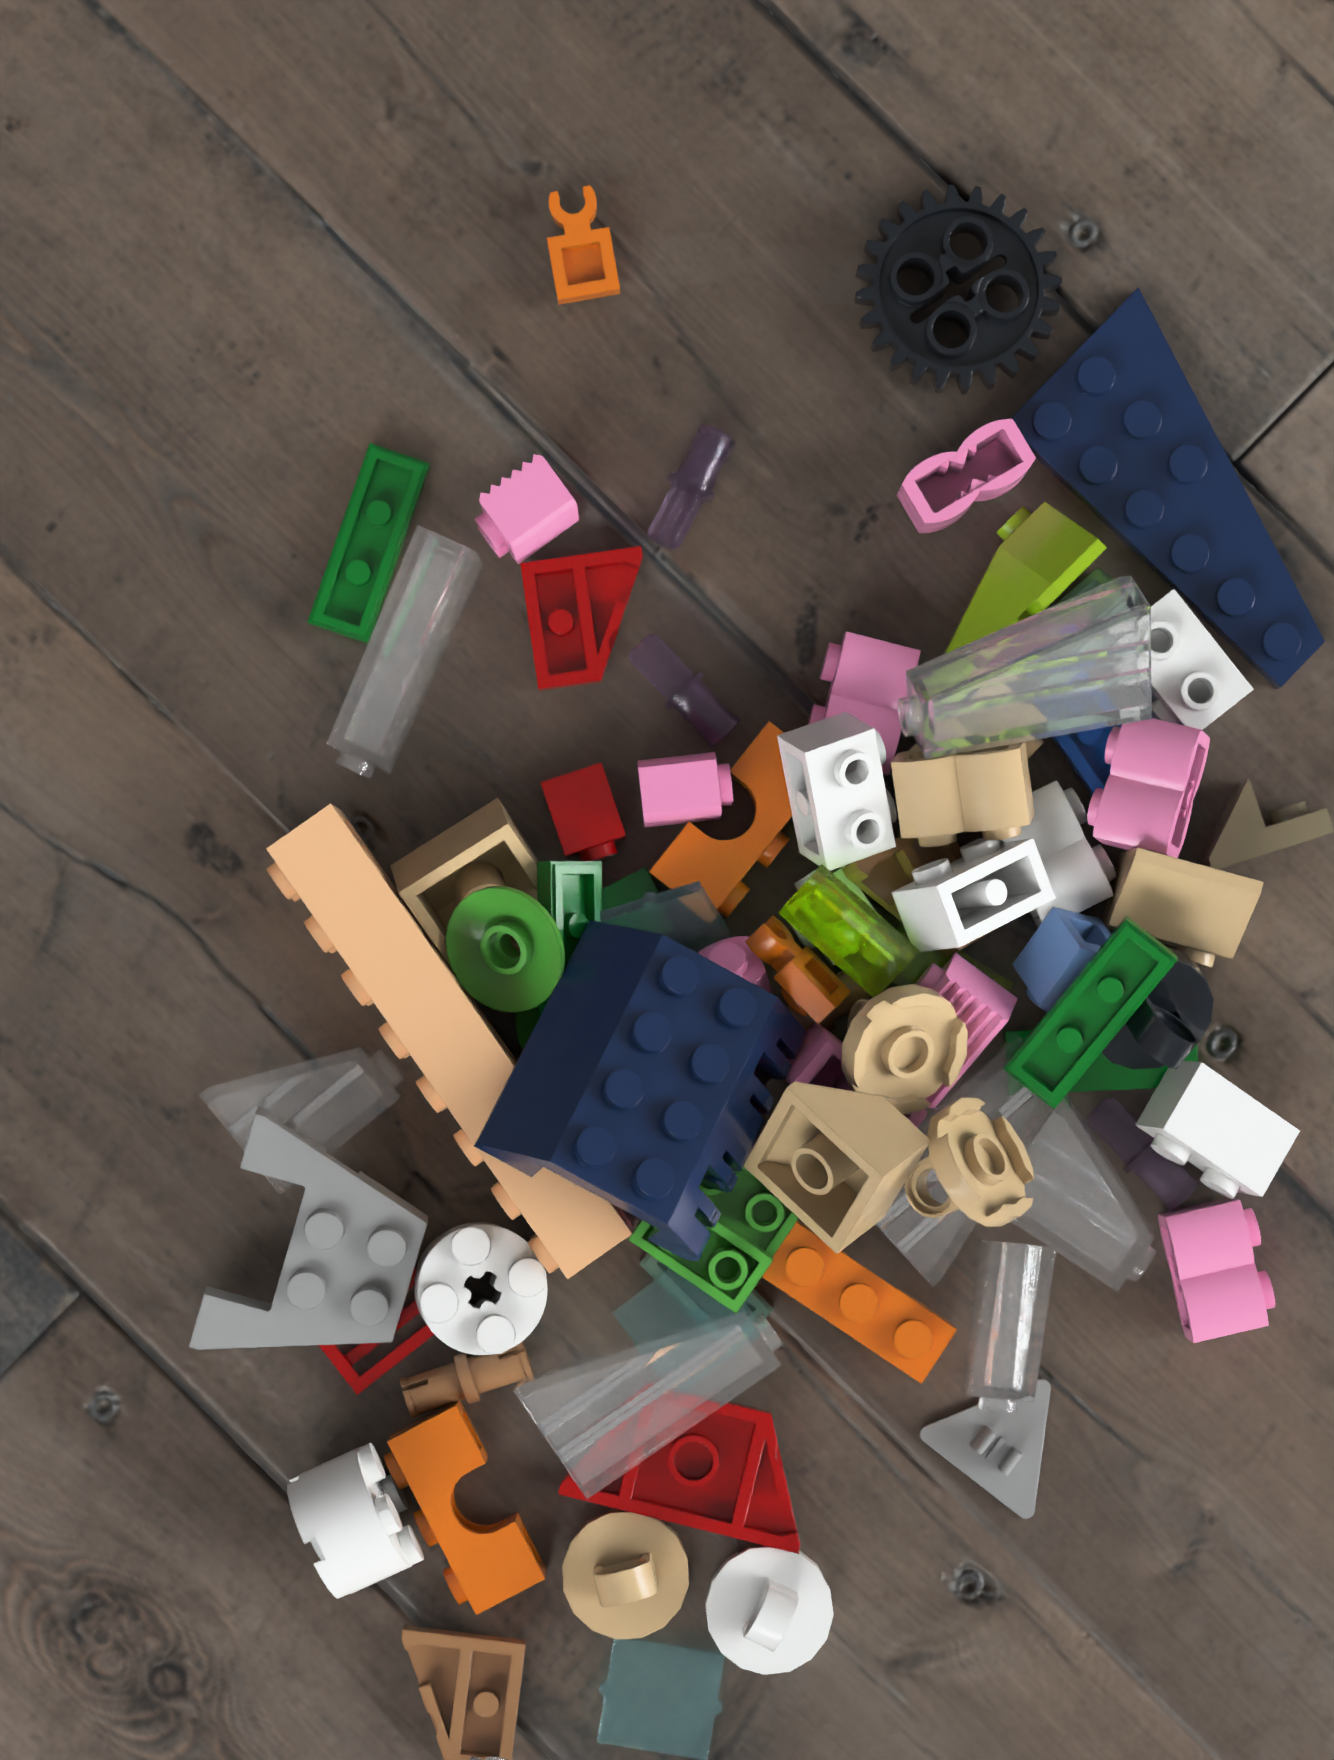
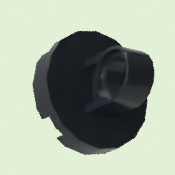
(1167, 1021)

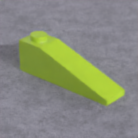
(1026, 572)

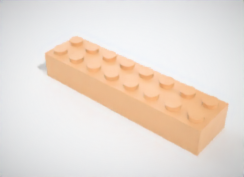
(434, 1022)

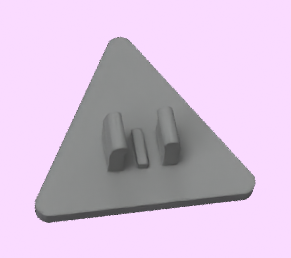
(997, 1448)

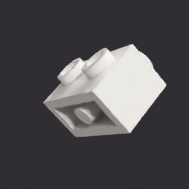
(1189, 670)
(838, 790)
(972, 895)
(1217, 1129)

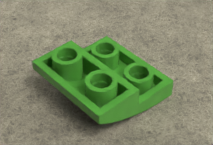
(739, 1246)

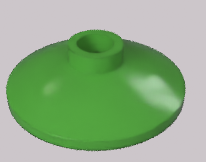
(487, 961)

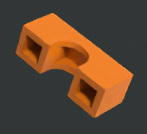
(724, 863)
(859, 1302)
(484, 1560)

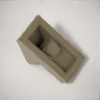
(1243, 833)

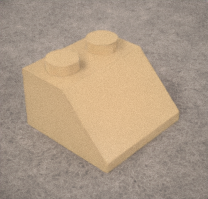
(468, 856)
(1182, 903)
(836, 1158)

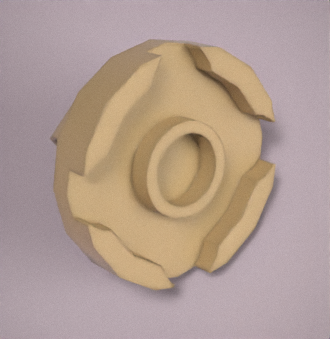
(903, 1046)
(976, 1163)
(625, 1574)

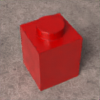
(584, 813)

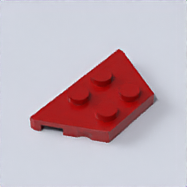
(712, 1478)

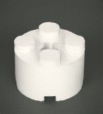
(489, 1324)
(353, 1521)

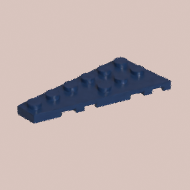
(1148, 464)

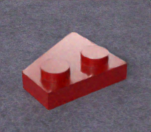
(577, 613)

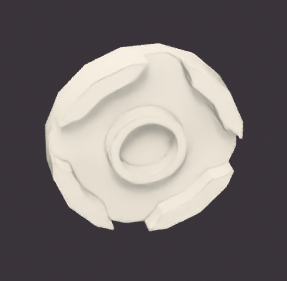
(769, 1609)

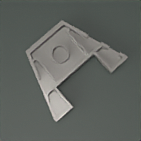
(343, 1262)

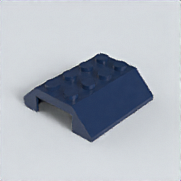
(645, 1080)

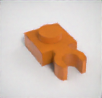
(582, 257)
(804, 977)

